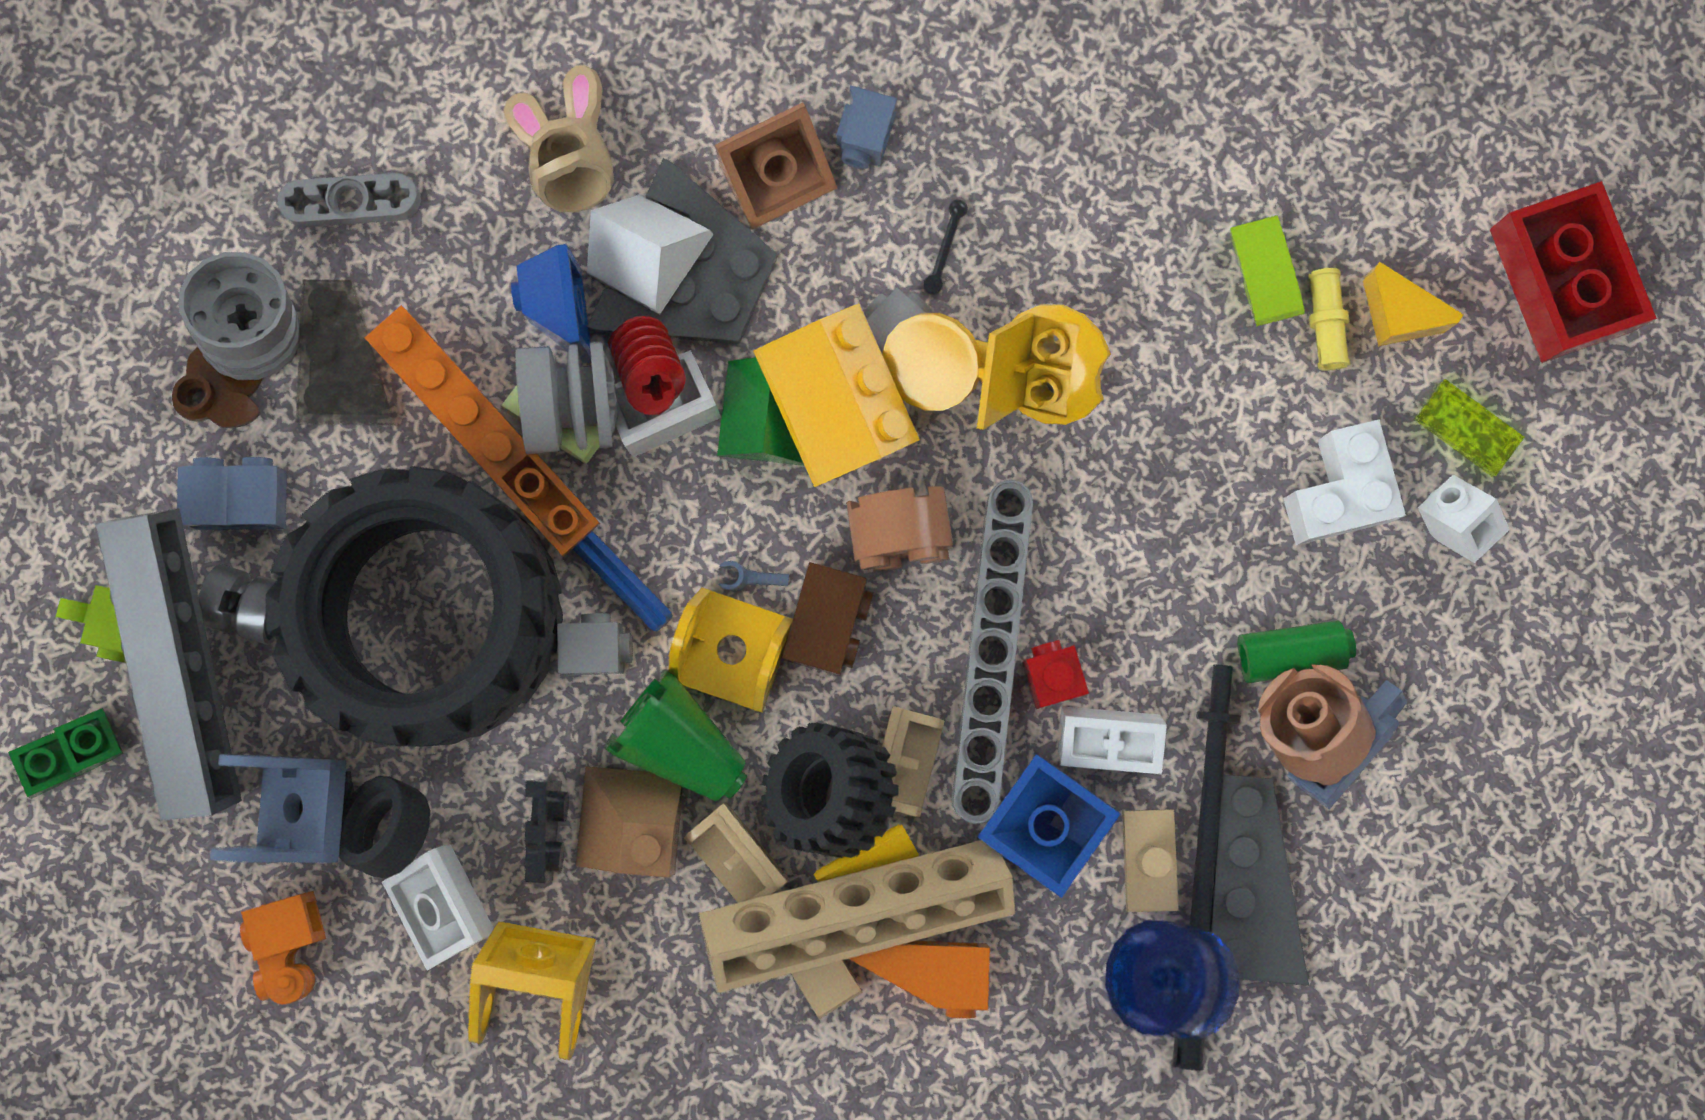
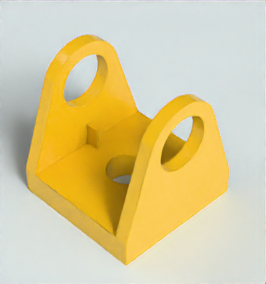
(695, 645)
(536, 964)

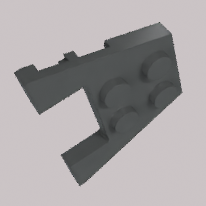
(721, 285)

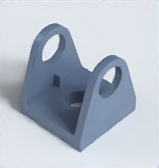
(281, 830)

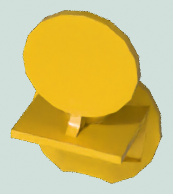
(940, 364)

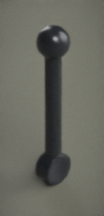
(933, 283)

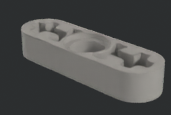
(315, 215)

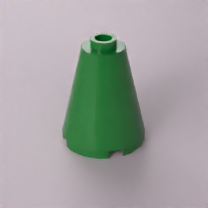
(678, 741)

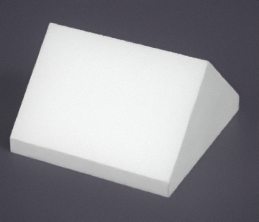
(643, 249)
(688, 412)
(438, 906)

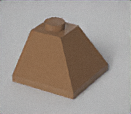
(629, 822)

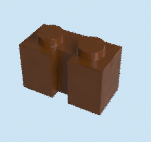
(826, 619)

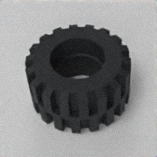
(858, 798)

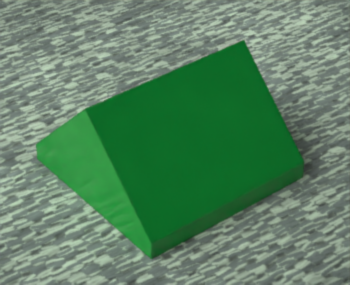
(751, 418)

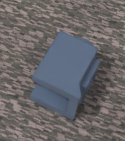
(865, 127)

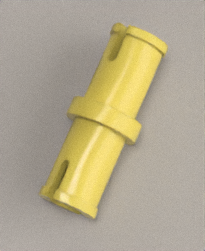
(1329, 319)

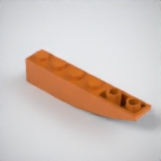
(482, 430)

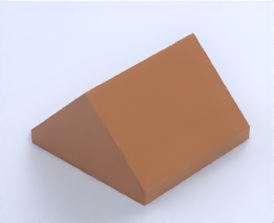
(775, 166)

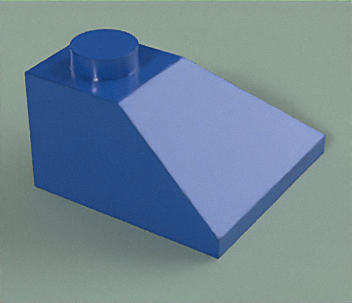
(554, 298)
(1049, 825)

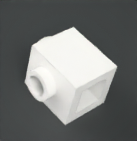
(1464, 518)

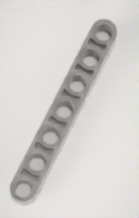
(1003, 628)

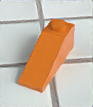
(937, 972)

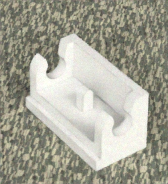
(1112, 740)

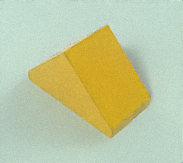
(1404, 309)

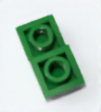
(65, 753)

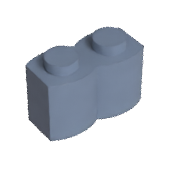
(232, 496)

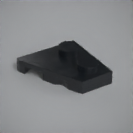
(542, 851)

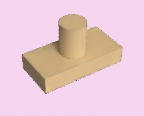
(1150, 860)

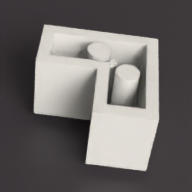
(1359, 489)

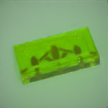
(1469, 428)

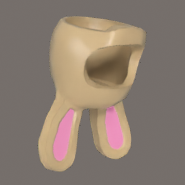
(567, 155)

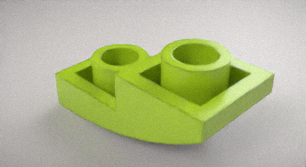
(1267, 270)

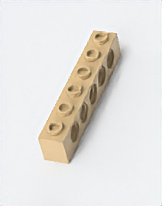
(856, 914)

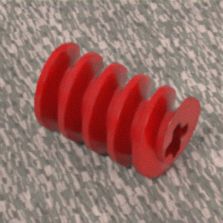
(647, 364)

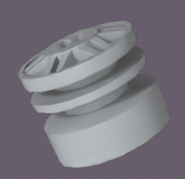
(235, 291)
(564, 397)

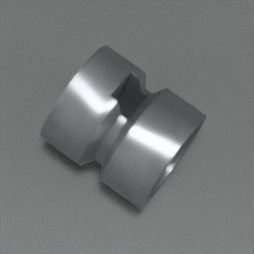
(234, 601)

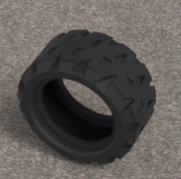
(314, 588)

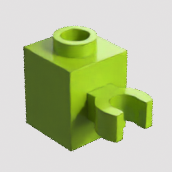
(100, 623)

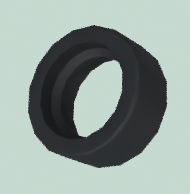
(404, 832)

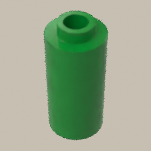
(1274, 651)

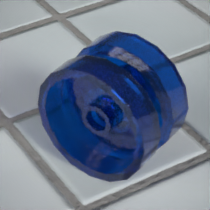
(1172, 980)

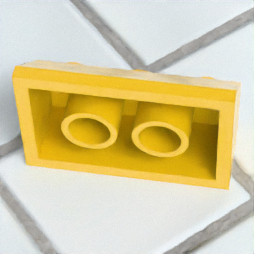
(836, 395)

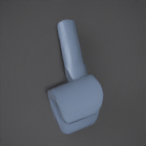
(749, 577)

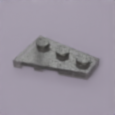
(335, 362)

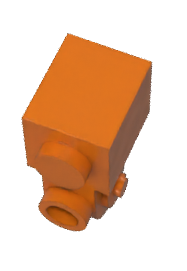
(274, 937)

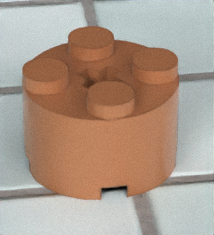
(898, 527)
(1316, 724)

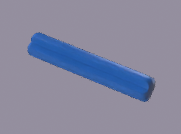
(623, 582)

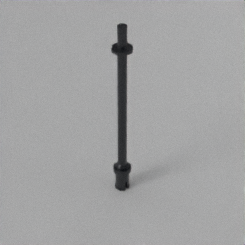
(1189, 1053)

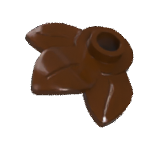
(225, 399)

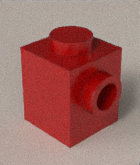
(1054, 674)

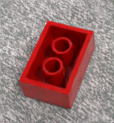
(1572, 272)

